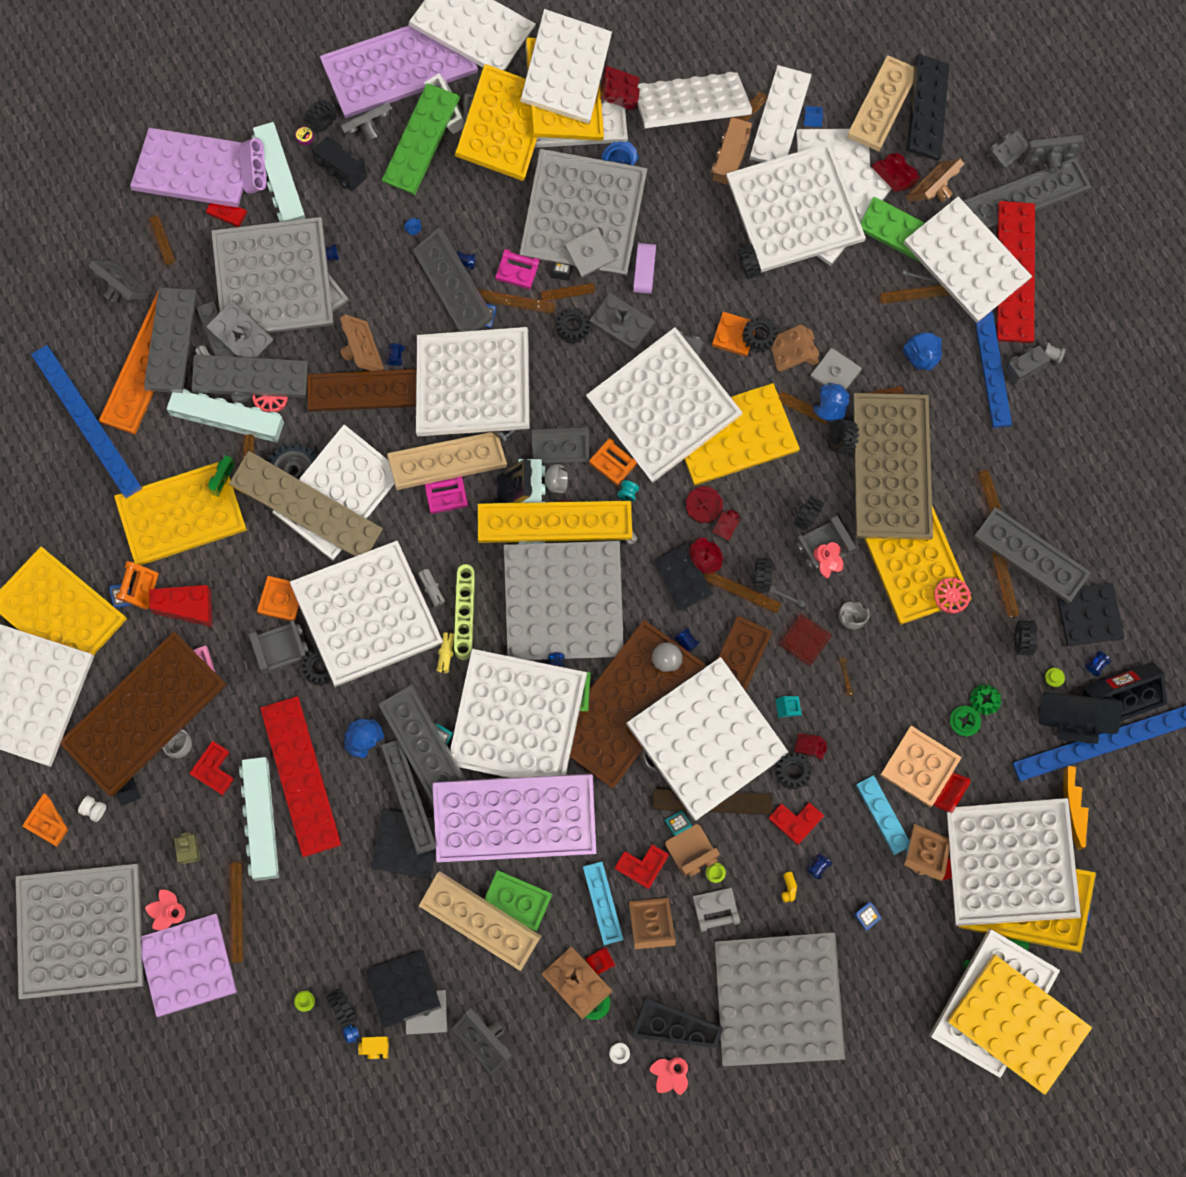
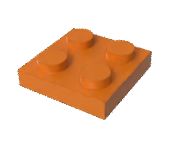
(730, 334)
(278, 600)

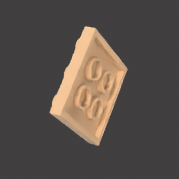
(920, 766)

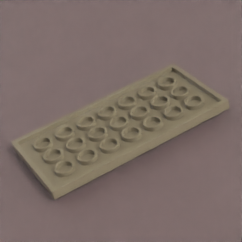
(892, 467)

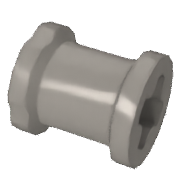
(1054, 353)

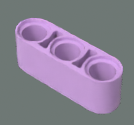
(253, 165)
(644, 268)

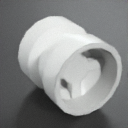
(92, 808)

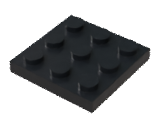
(1091, 616)
(396, 850)
(403, 989)

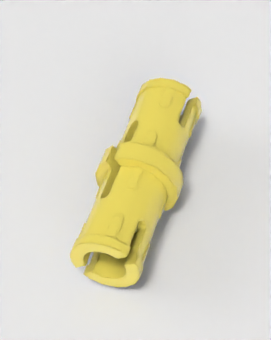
(445, 653)

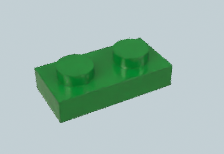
(218, 481)

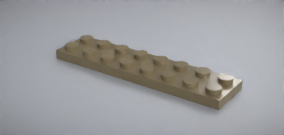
(305, 505)

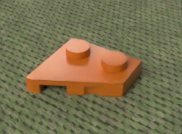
(46, 821)

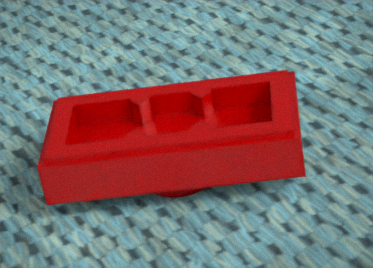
(226, 213)
(952, 792)

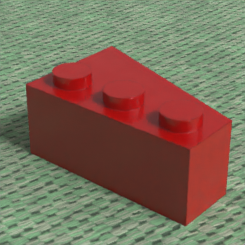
(183, 603)

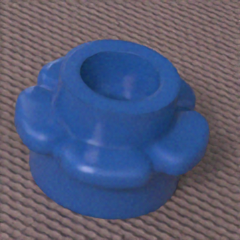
(413, 226)
(350, 1034)

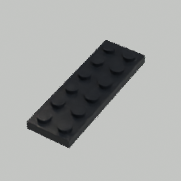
(928, 107)

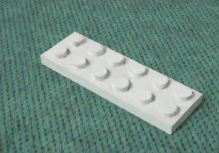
(780, 114)

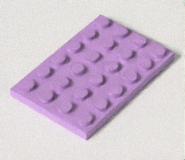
(189, 168)

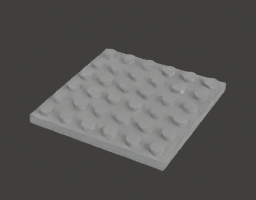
(578, 196)
(275, 273)
(563, 600)
(79, 931)
(779, 1000)

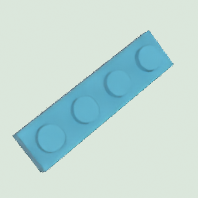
(883, 815)
(603, 903)

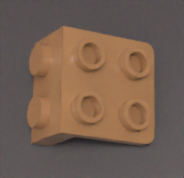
(795, 348)
(692, 851)

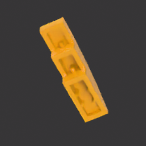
(1078, 814)

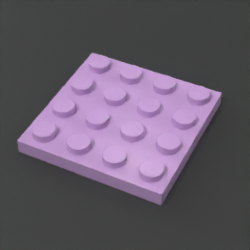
(187, 965)

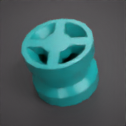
(628, 491)

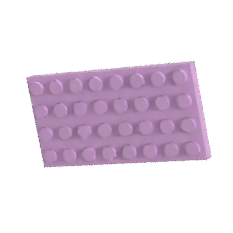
(390, 69)
(514, 817)

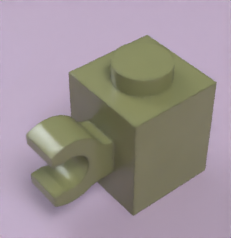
(187, 848)

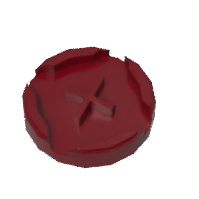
(704, 504)
(706, 555)

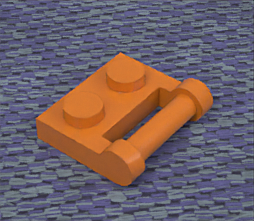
(609, 465)
(144, 581)

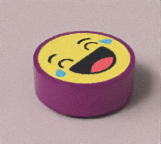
(304, 135)

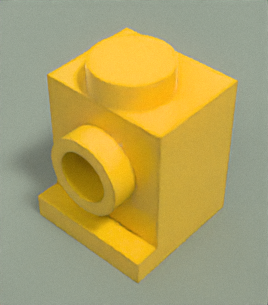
(374, 1047)

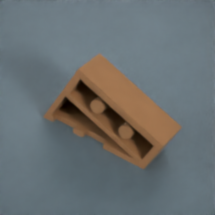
(732, 150)

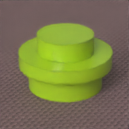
(1054, 677)
(715, 873)
(304, 1001)

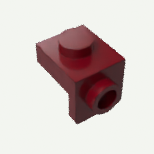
(727, 524)
(811, 745)

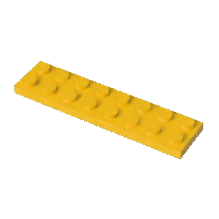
(554, 521)

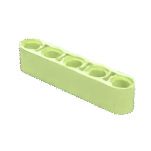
(464, 603)

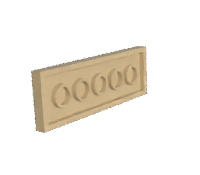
(882, 103)
(446, 460)
(480, 921)

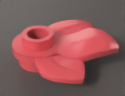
(828, 558)
(162, 910)
(668, 1078)

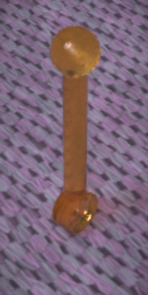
(849, 692)

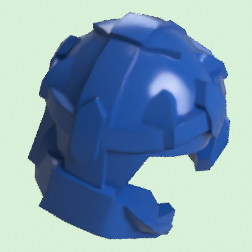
(621, 153)
(923, 351)
(833, 402)
(362, 736)

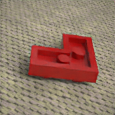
(208, 769)
(796, 827)
(642, 871)

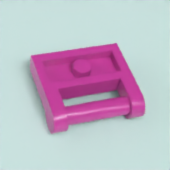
(514, 274)
(447, 499)

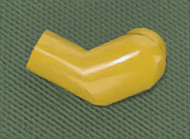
(791, 888)

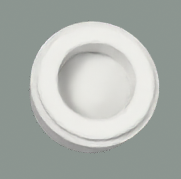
(619, 1053)

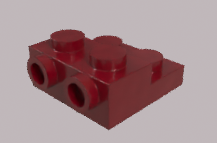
(620, 88)
(896, 172)

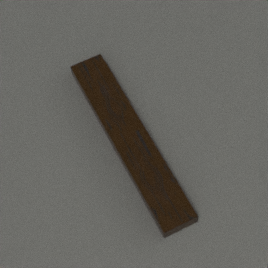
(736, 803)

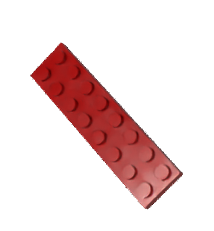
(1017, 234)
(300, 777)

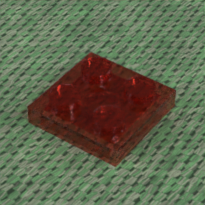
(805, 640)

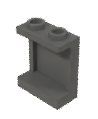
(830, 532)
(279, 647)

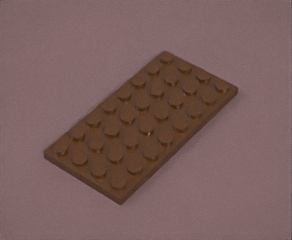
(622, 692)
(142, 714)

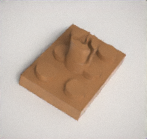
(936, 182)
(360, 344)
(927, 852)
(651, 923)
(576, 983)

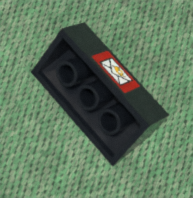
(1137, 688)

